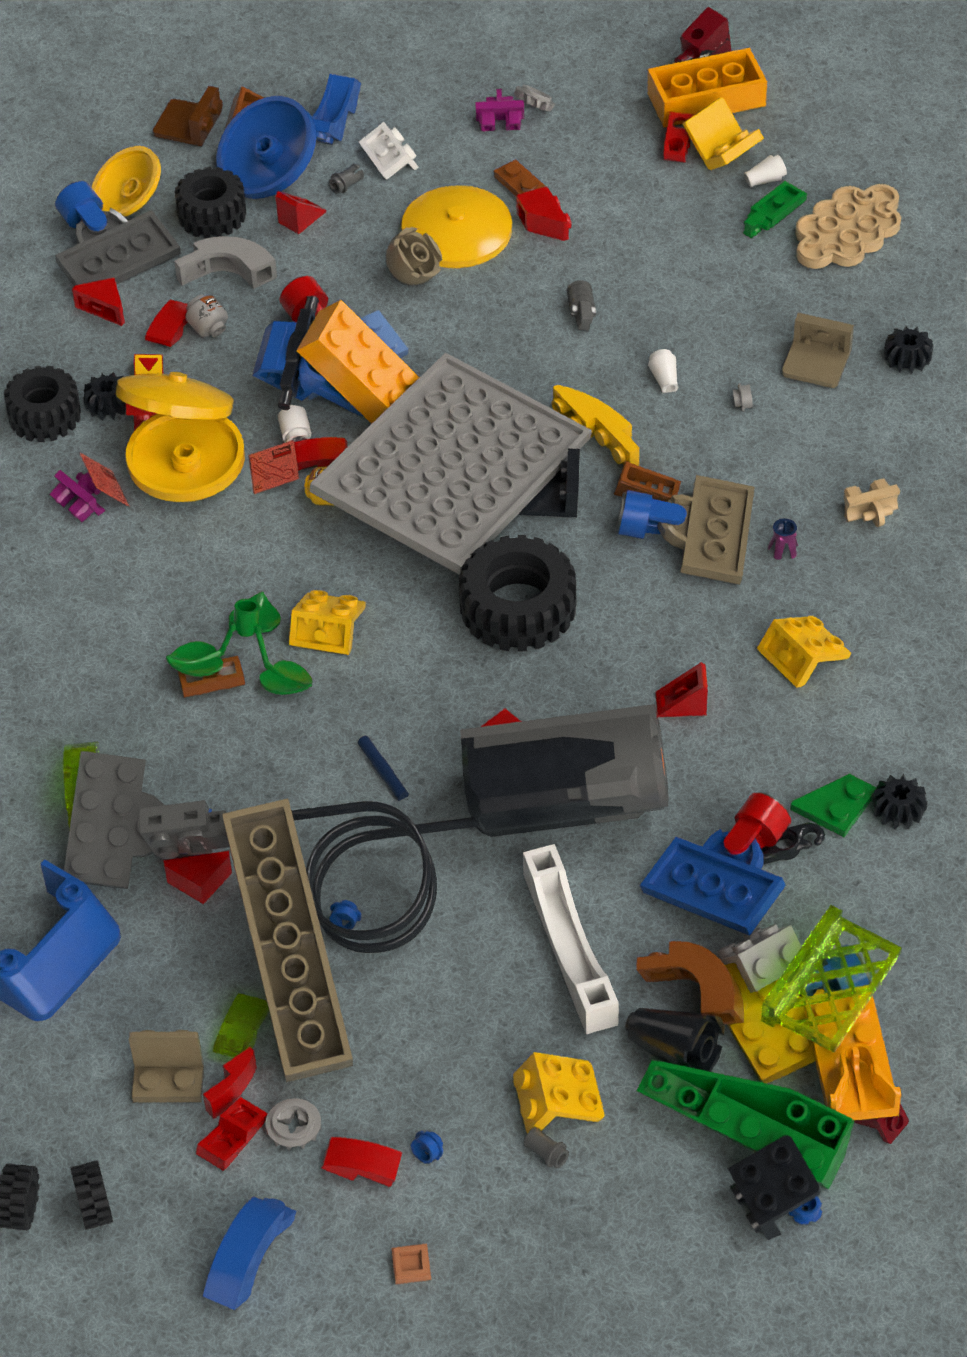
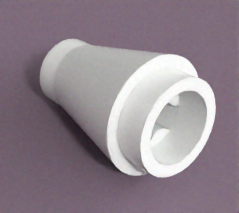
(767, 171)
(664, 369)

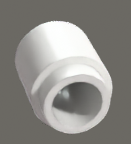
(294, 424)

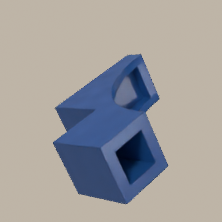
(338, 100)

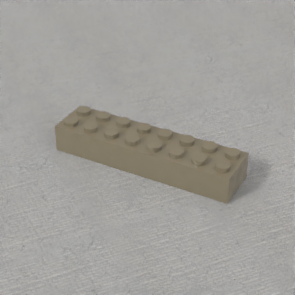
(287, 940)

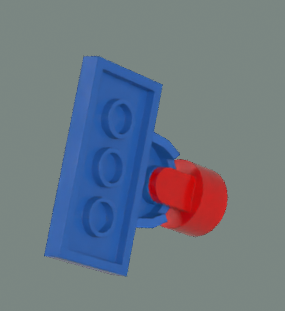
(725, 874)

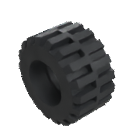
(210, 202)
(42, 403)

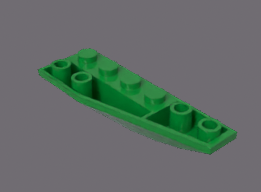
(753, 1113)

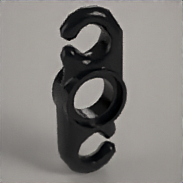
(796, 834)

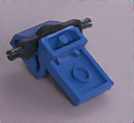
(286, 369)

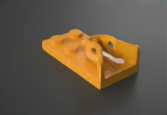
(858, 1074)

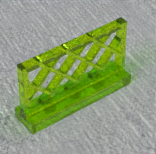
(802, 972)

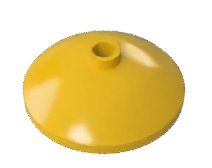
(128, 180)

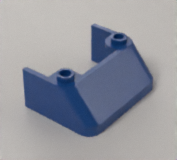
(64, 956)

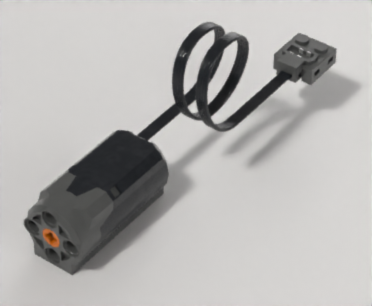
(514, 783)

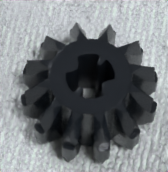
(908, 349)
(101, 396)
(899, 801)

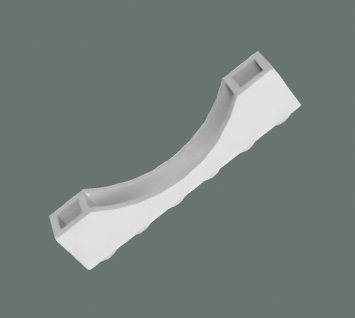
(582, 973)

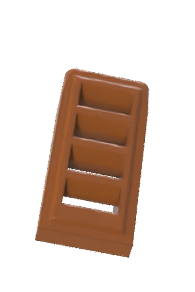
(640, 474)

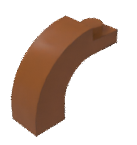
(693, 962)

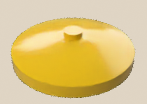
(463, 222)
(174, 396)
(184, 457)

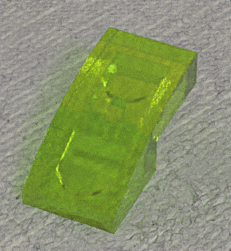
(240, 1025)

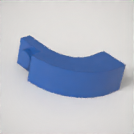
(243, 1249)

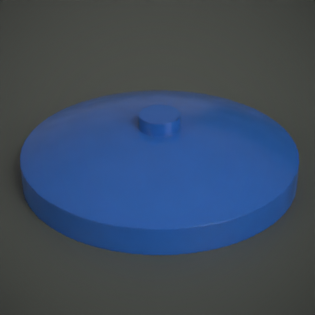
(268, 145)

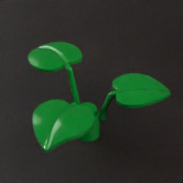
(247, 618)

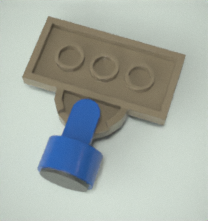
(707, 526)

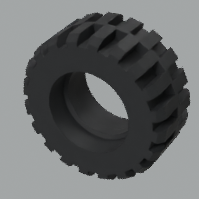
(517, 622)

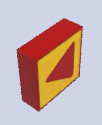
(148, 364)

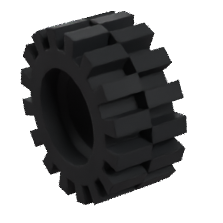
(91, 1194)
(18, 1196)

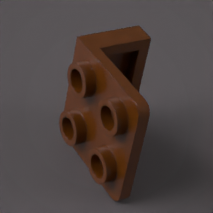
(188, 120)

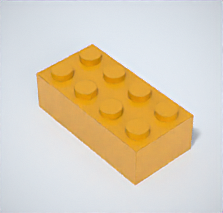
(701, 81)
(355, 360)

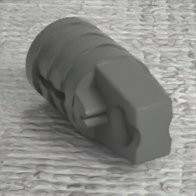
(581, 303)

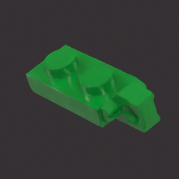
(773, 208)

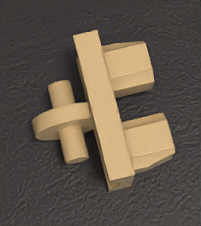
(871, 505)

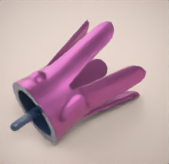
(784, 532)

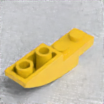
(606, 424)

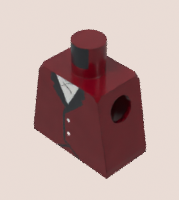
(705, 36)

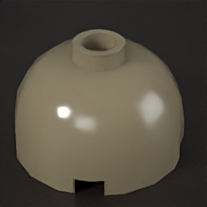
(413, 257)

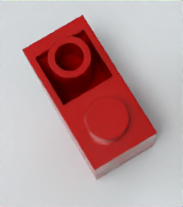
(543, 214)

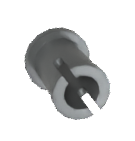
(341, 181)
(553, 1152)

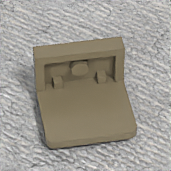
(818, 350)

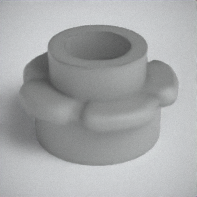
(743, 397)

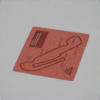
(273, 467)
(104, 479)

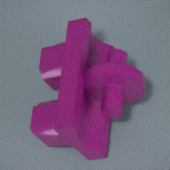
(500, 109)
(85, 502)

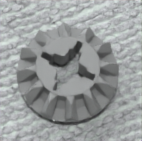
(534, 97)
(283, 1114)

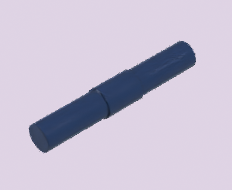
(383, 768)

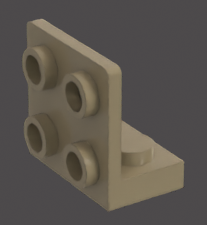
(167, 1066)

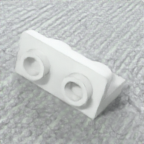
(386, 150)

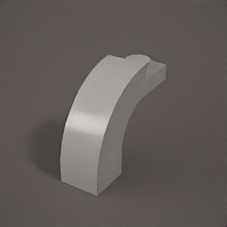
(229, 255)

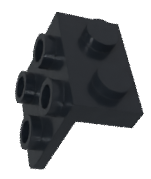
(773, 1184)

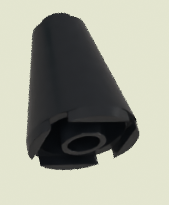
(677, 1036)

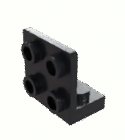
(560, 494)

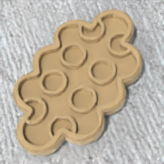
(848, 226)

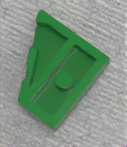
(836, 804)

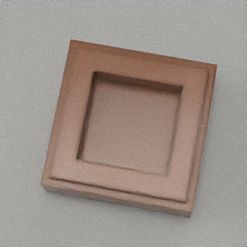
(411, 1263)

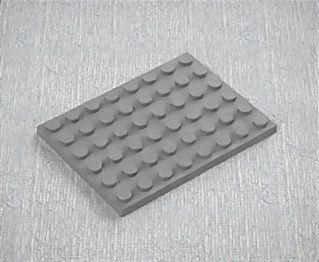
(450, 462)

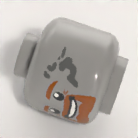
(206, 316)

